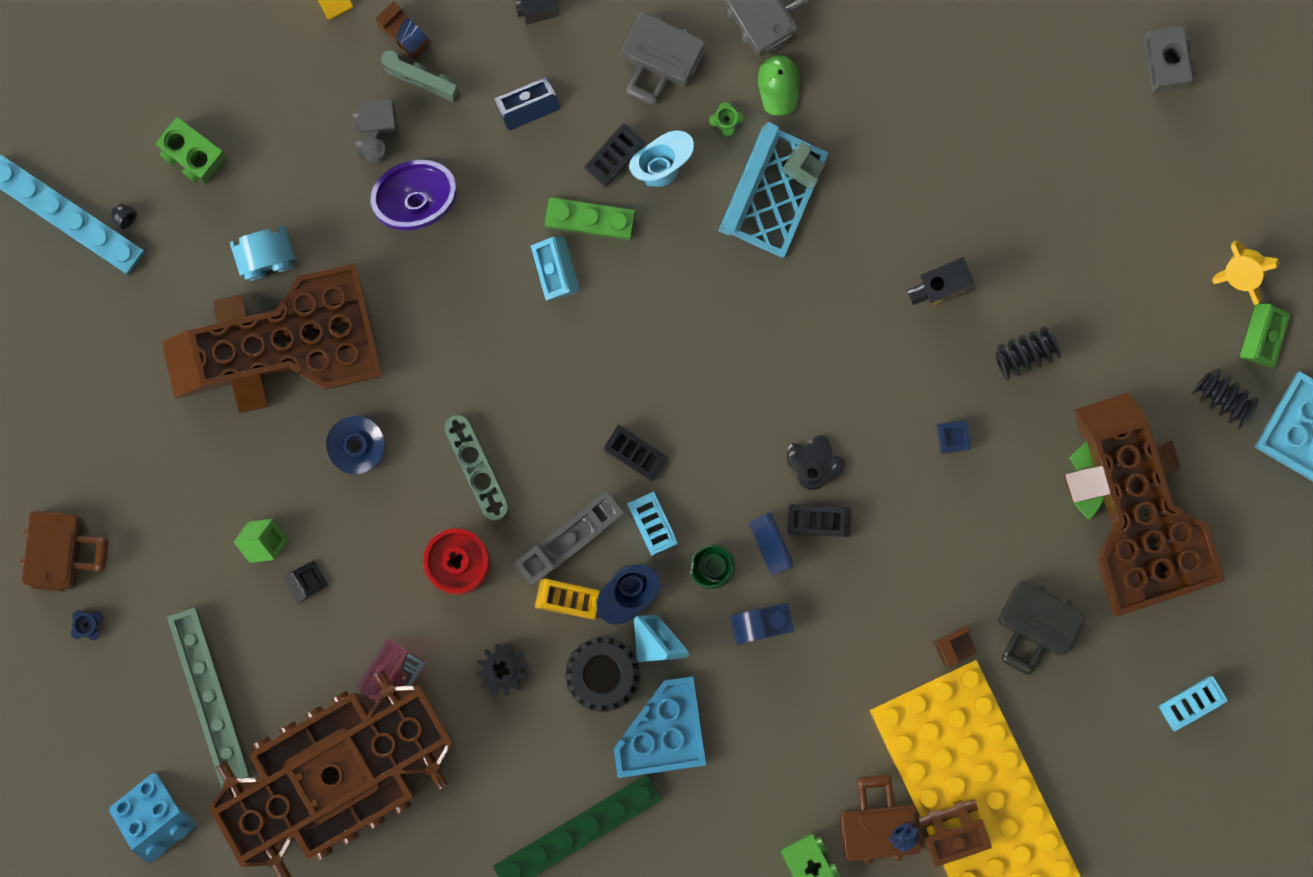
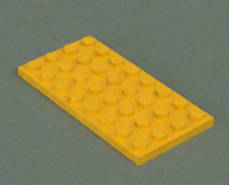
(958, 747)

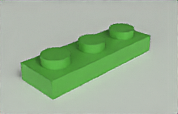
(589, 218)

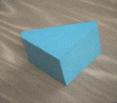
(656, 640)

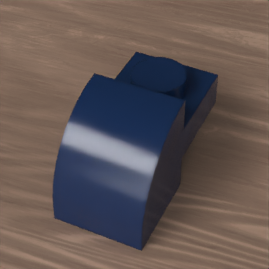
(761, 623)

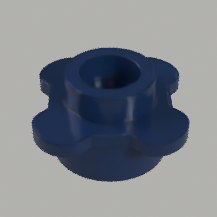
(79, 630)
(905, 837)

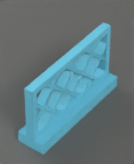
(748, 185)

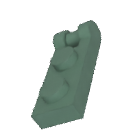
(419, 76)

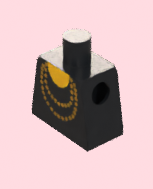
(956, 282)

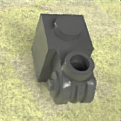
(374, 121)

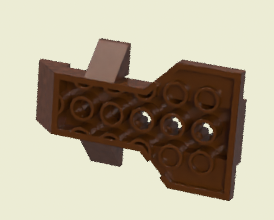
(243, 348)
(1131, 478)

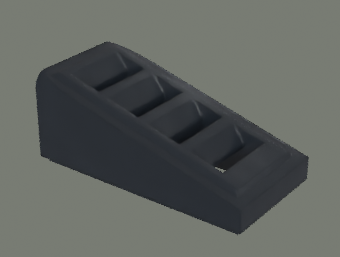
(638, 144)
(613, 441)
(793, 522)

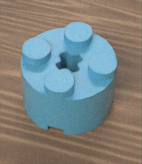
(262, 253)

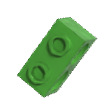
(194, 146)

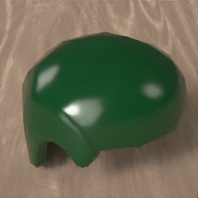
(712, 567)

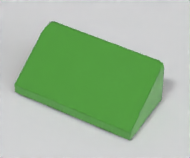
(1265, 335)

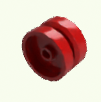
(439, 558)

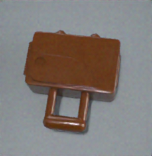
(54, 551)
(868, 831)

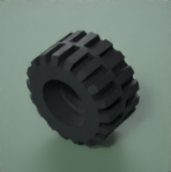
(584, 655)

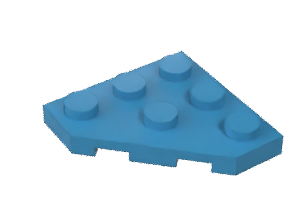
(664, 733)

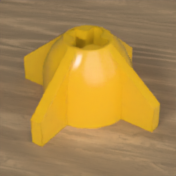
(1246, 270)

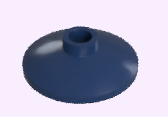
(341, 439)

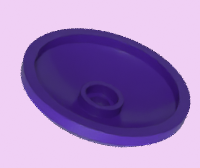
(413, 195)

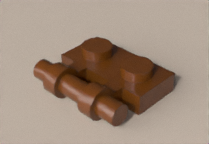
(958, 841)

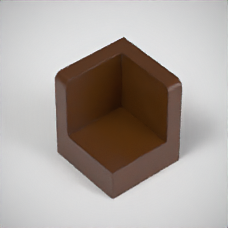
(955, 647)

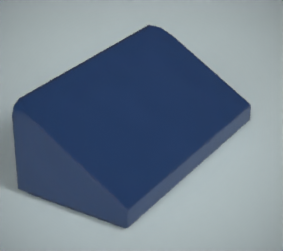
(527, 103)
(771, 544)

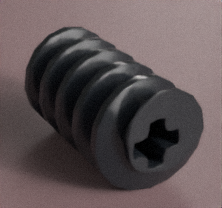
(1027, 351)
(1226, 396)

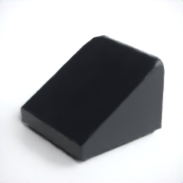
(305, 581)

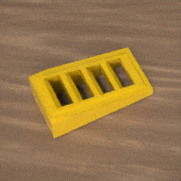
(542, 595)

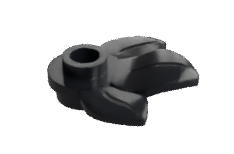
(814, 458)

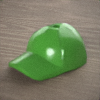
(778, 91)

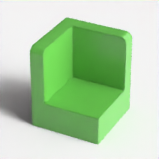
(261, 540)

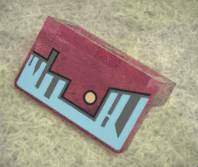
(399, 666)

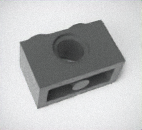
(1163, 74)

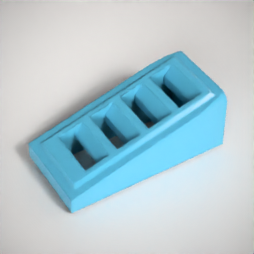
(663, 545)
(1198, 712)

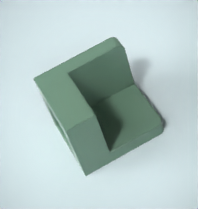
(803, 166)

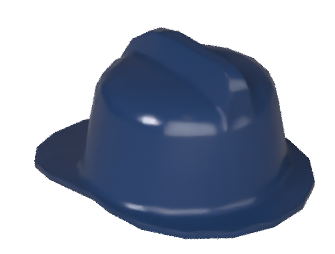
(627, 593)

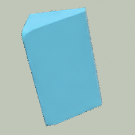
(555, 268)

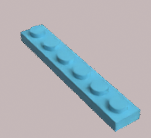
(68, 217)

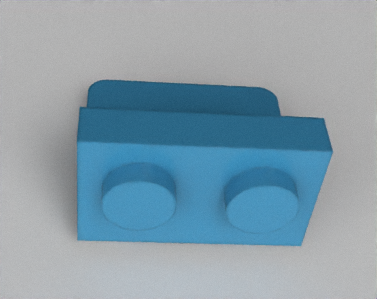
(150, 818)

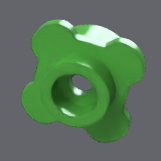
(726, 110)

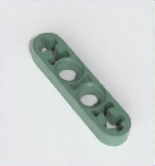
(476, 468)

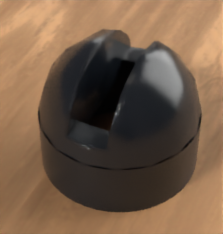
(123, 215)

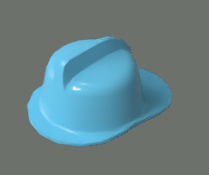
(660, 160)

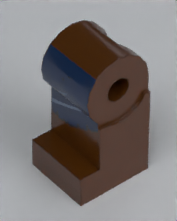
(402, 30)

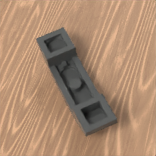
(569, 538)

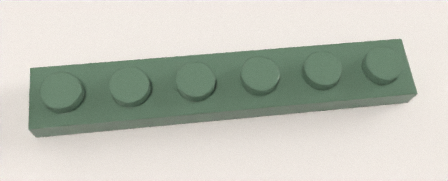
(207, 692)

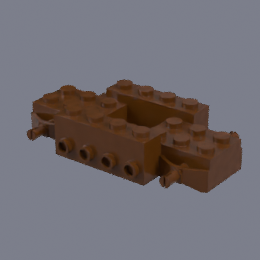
(366, 748)

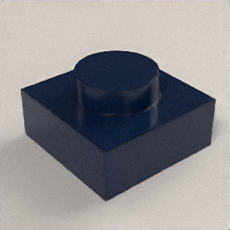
(953, 437)

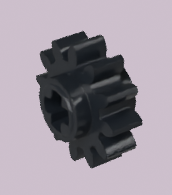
(492, 675)

